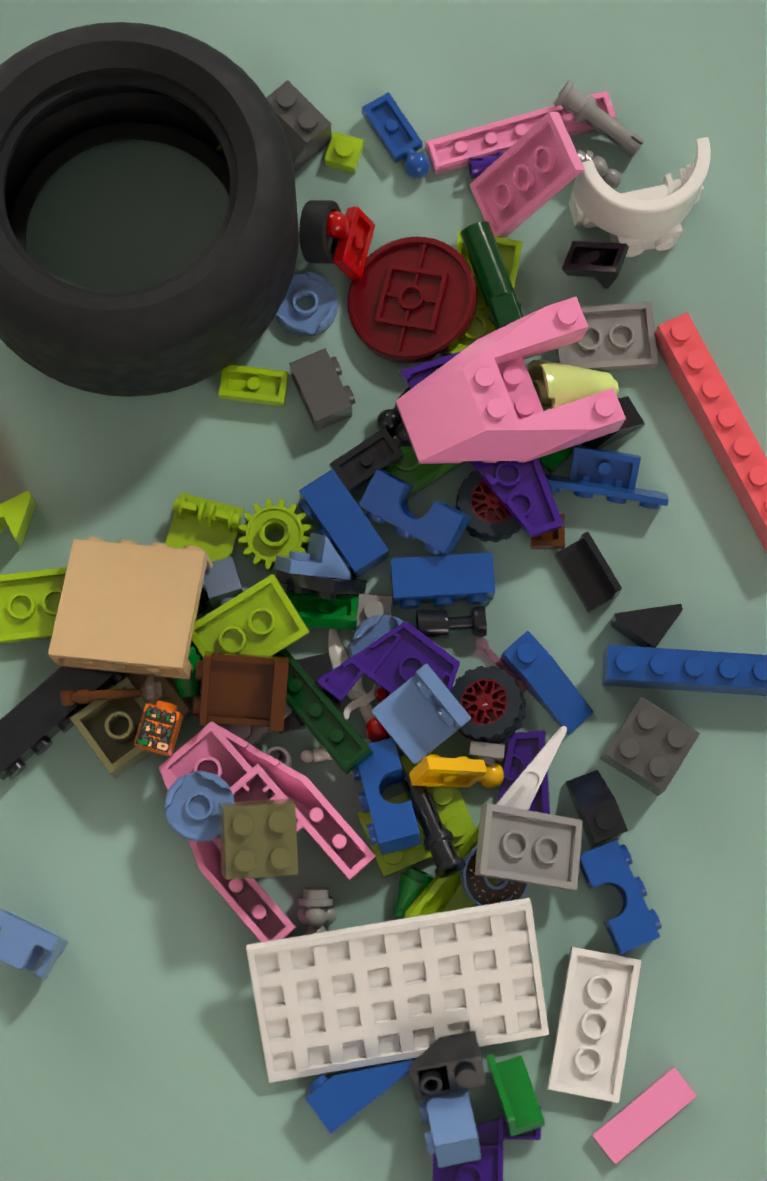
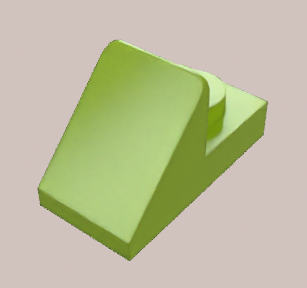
(17, 515)

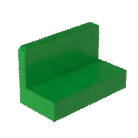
(515, 1094)

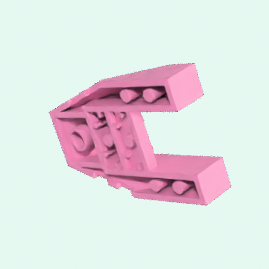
(486, 403)
(259, 777)

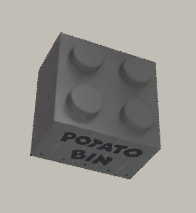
(650, 746)

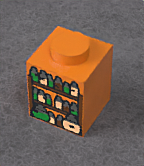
(159, 728)

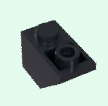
(448, 1066)

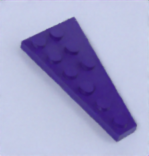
(517, 485)

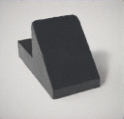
(595, 260)

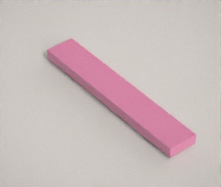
(486, 140)

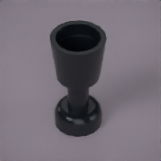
(437, 624)

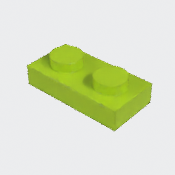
(254, 385)

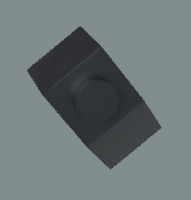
(596, 807)

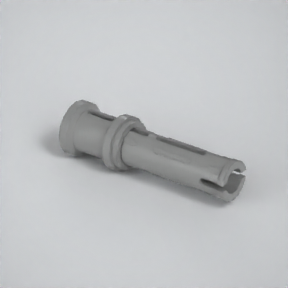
(587, 111)

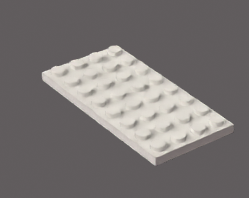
(397, 988)

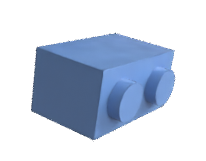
(452, 1128)

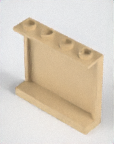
(129, 607)

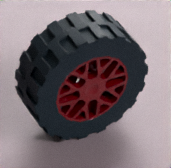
(488, 515)
(492, 703)

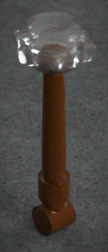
(149, 691)

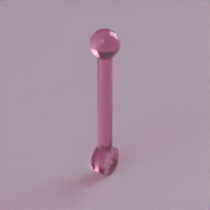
(483, 645)

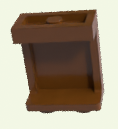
(242, 690)

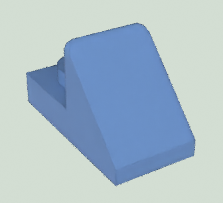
(319, 561)

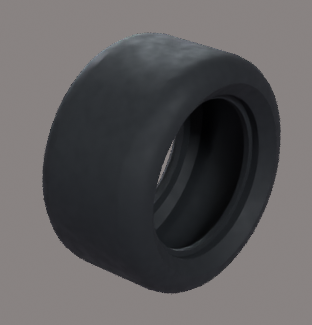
(168, 89)

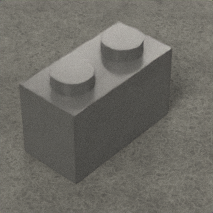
(321, 389)

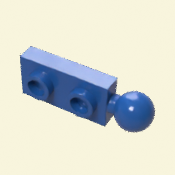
(396, 134)

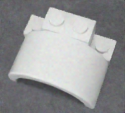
(643, 216)

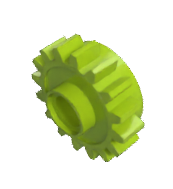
(268, 519)

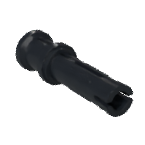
(437, 838)

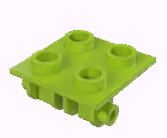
(204, 525)

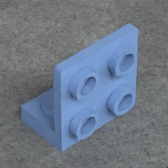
(421, 714)

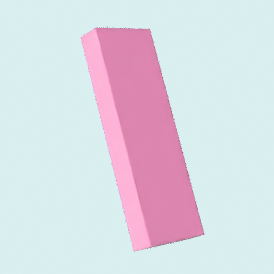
(644, 1115)

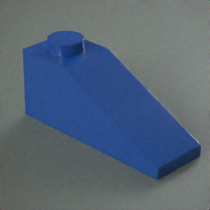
(546, 681)
(347, 1093)

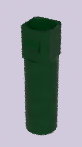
(491, 274)

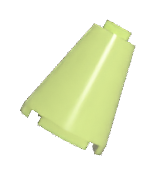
(563, 383)

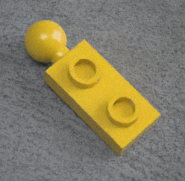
(455, 772)

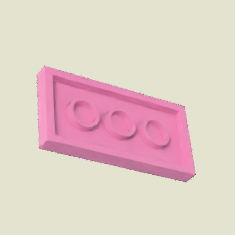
(527, 175)

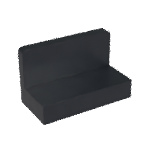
(588, 572)

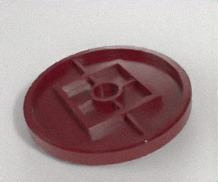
(413, 299)

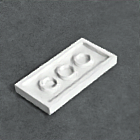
(594, 1024)

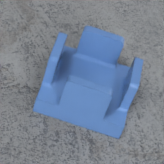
(25, 942)

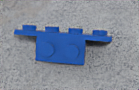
(606, 474)

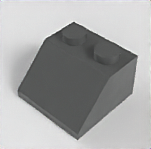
(302, 123)

